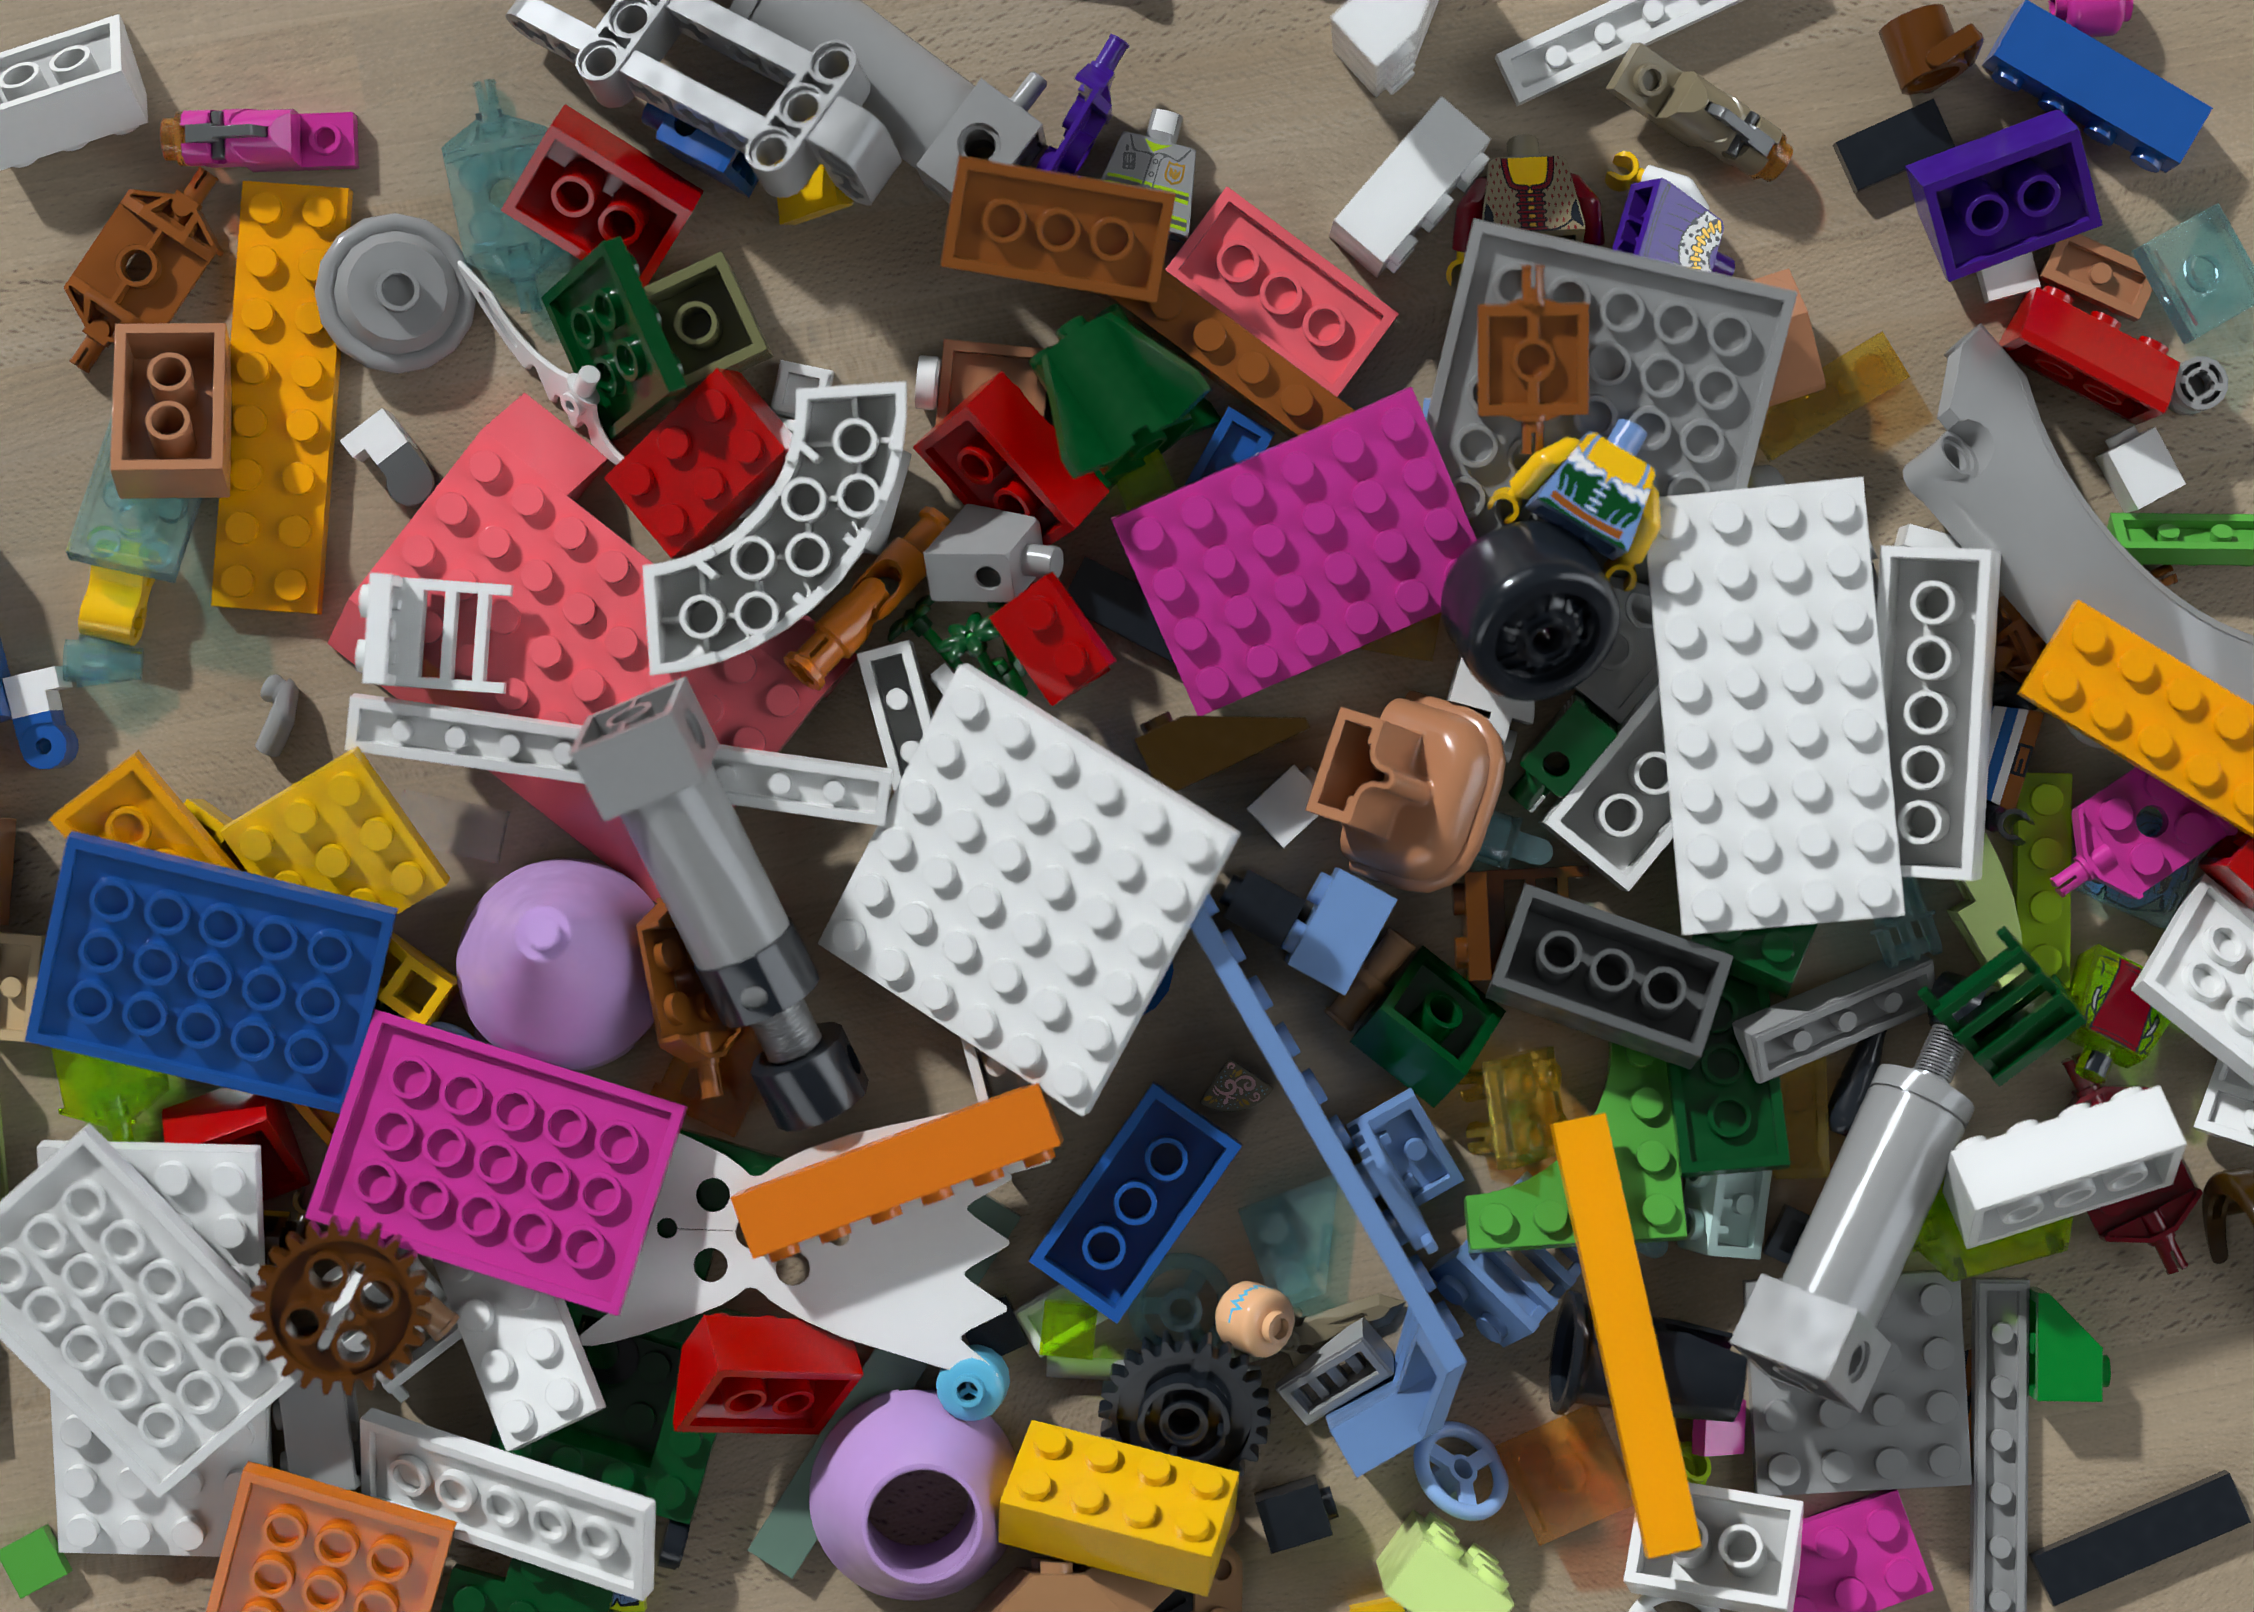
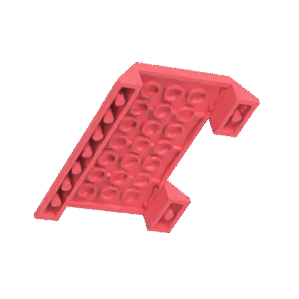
(575, 618)

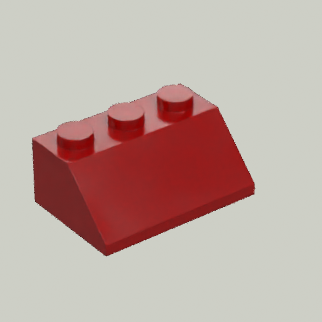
(598, 187)
(2091, 355)
(1008, 458)
(762, 1376)

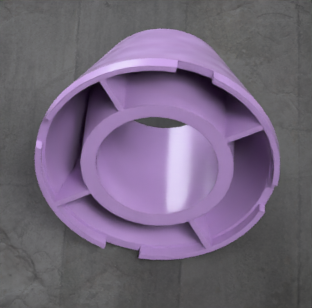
(895, 1436)

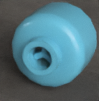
(970, 1402)

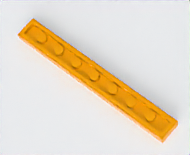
(1625, 1336)

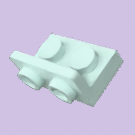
(1726, 1214)

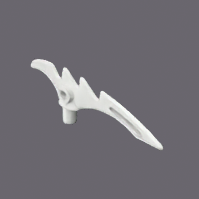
(575, 390)

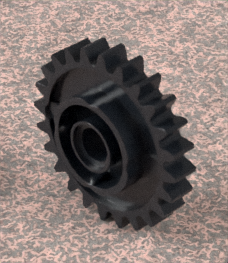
(1190, 1376)

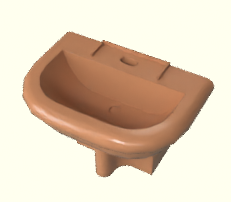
(1411, 790)

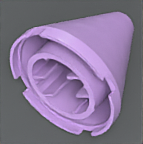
(558, 964)

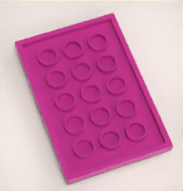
(1299, 551)
(498, 1162)

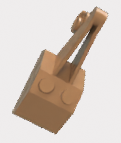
(1057, 1587)

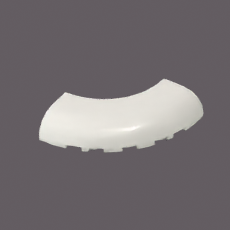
(795, 540)

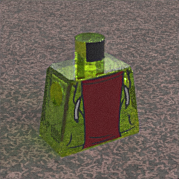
(2119, 1022)

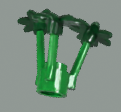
(963, 639)

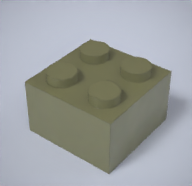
(708, 320)

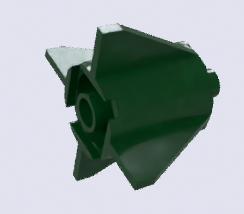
(1118, 396)

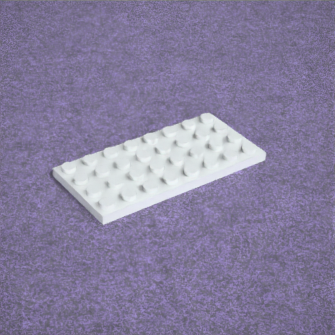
(1773, 708)
(97, 1497)

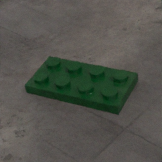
(1718, 1108)

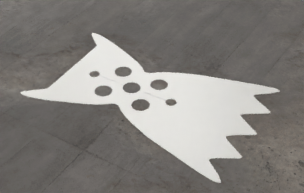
(886, 1287)

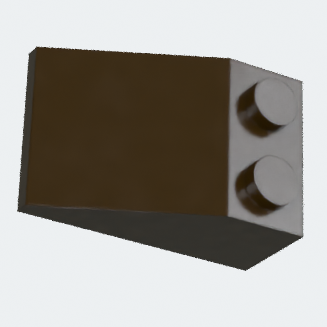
(1200, 746)

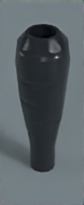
(1854, 1083)

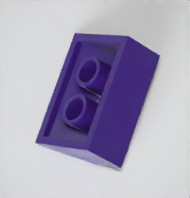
(2005, 194)

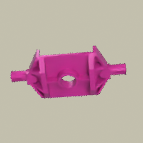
(2119, 854)

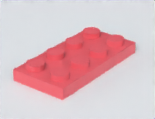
(1282, 291)

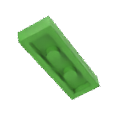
(2186, 538)

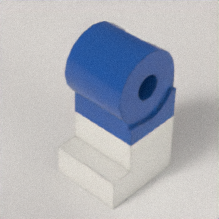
(40, 718)

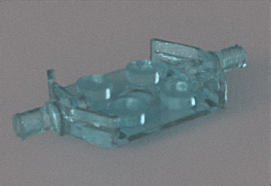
(476, 159)

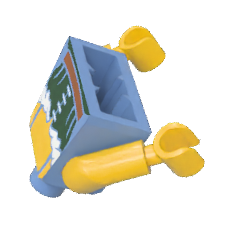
(1595, 493)

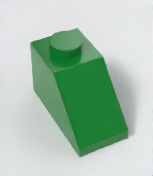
(2063, 1356)

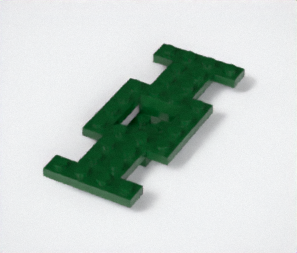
(625, 1443)

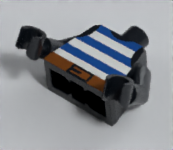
(2011, 747)

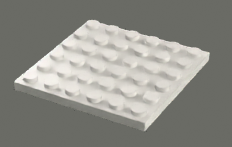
(1027, 888)

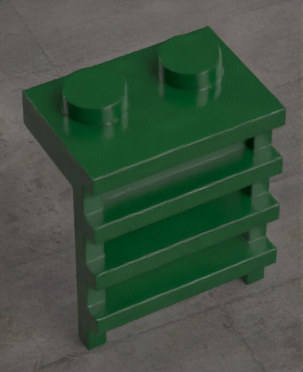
(2023, 1027)

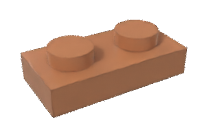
(2097, 276)

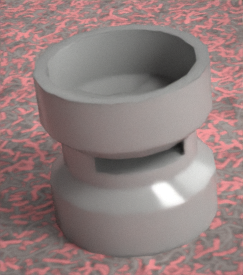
(2188, 386)

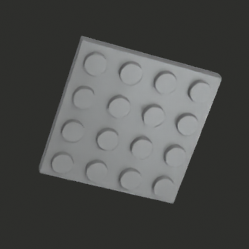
(1910, 1425)

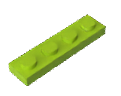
(2047, 852)

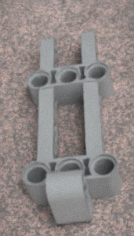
(641, 32)

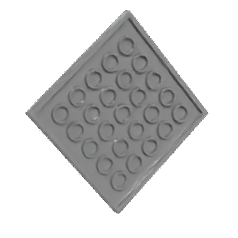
(1667, 349)

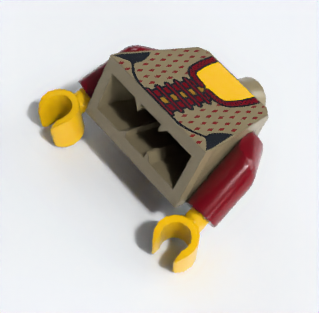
(1529, 195)

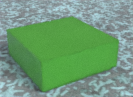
(34, 1561)

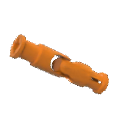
(851, 619)

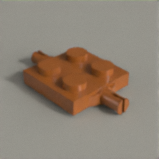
(1533, 358)

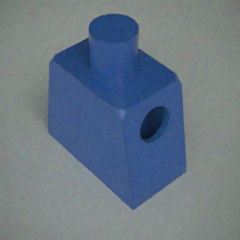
(701, 150)

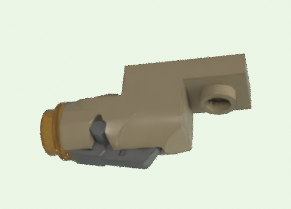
(1700, 114)

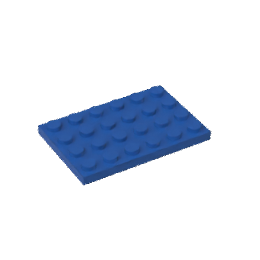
(208, 972)

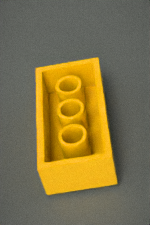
(1118, 1507)

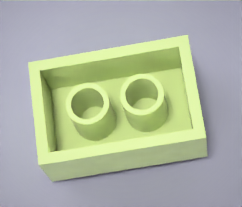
(1433, 1572)

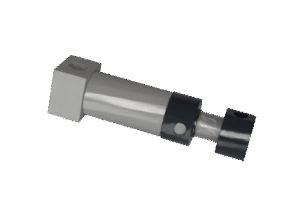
(657, 773)

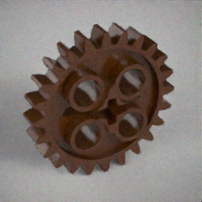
(297, 1286)

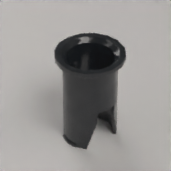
(1697, 1363)

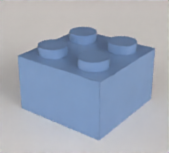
(1338, 929)

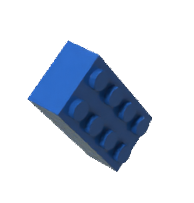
(1135, 1202)

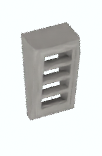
(1344, 1346)

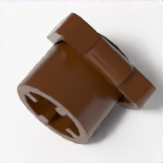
(1927, 49)

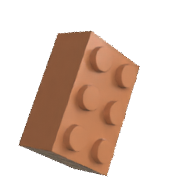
(171, 411)

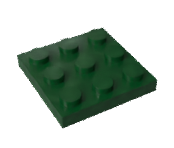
(615, 328)

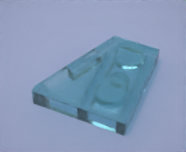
(1294, 1237)

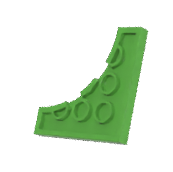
(1644, 1145)

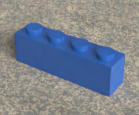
(2096, 88)

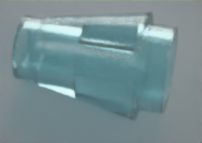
(99, 662)

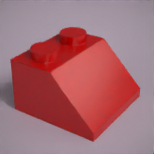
(242, 1119)

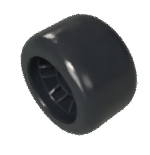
(1530, 611)

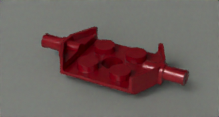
(2145, 1217)

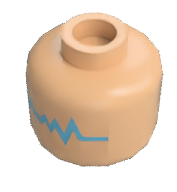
(1255, 1319)

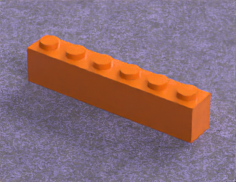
(897, 1170)

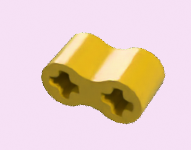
(115, 606)

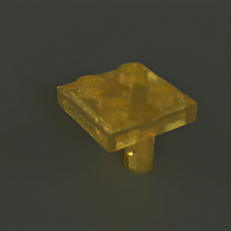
(1521, 1104)

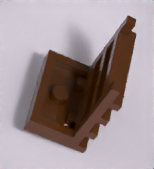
(1482, 912)

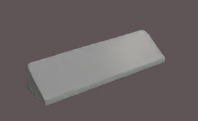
(1832, 1016)

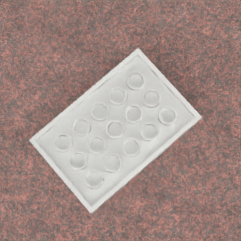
(129, 1313)

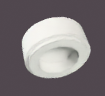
(927, 382)

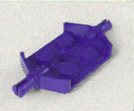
(1088, 112)

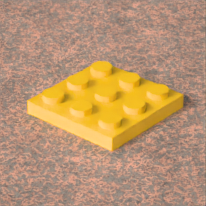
(339, 836)

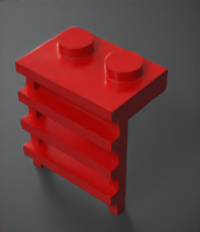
(1053, 639)

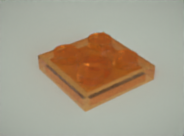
(1566, 1474)

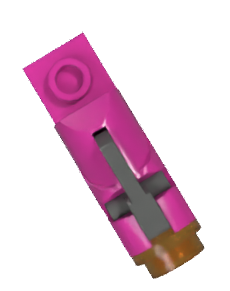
(262, 139)

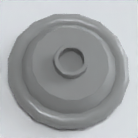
(394, 293)

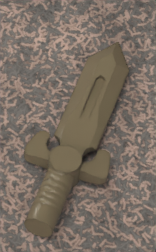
(1324, 1325)

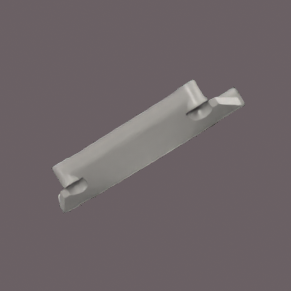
(2007, 491)

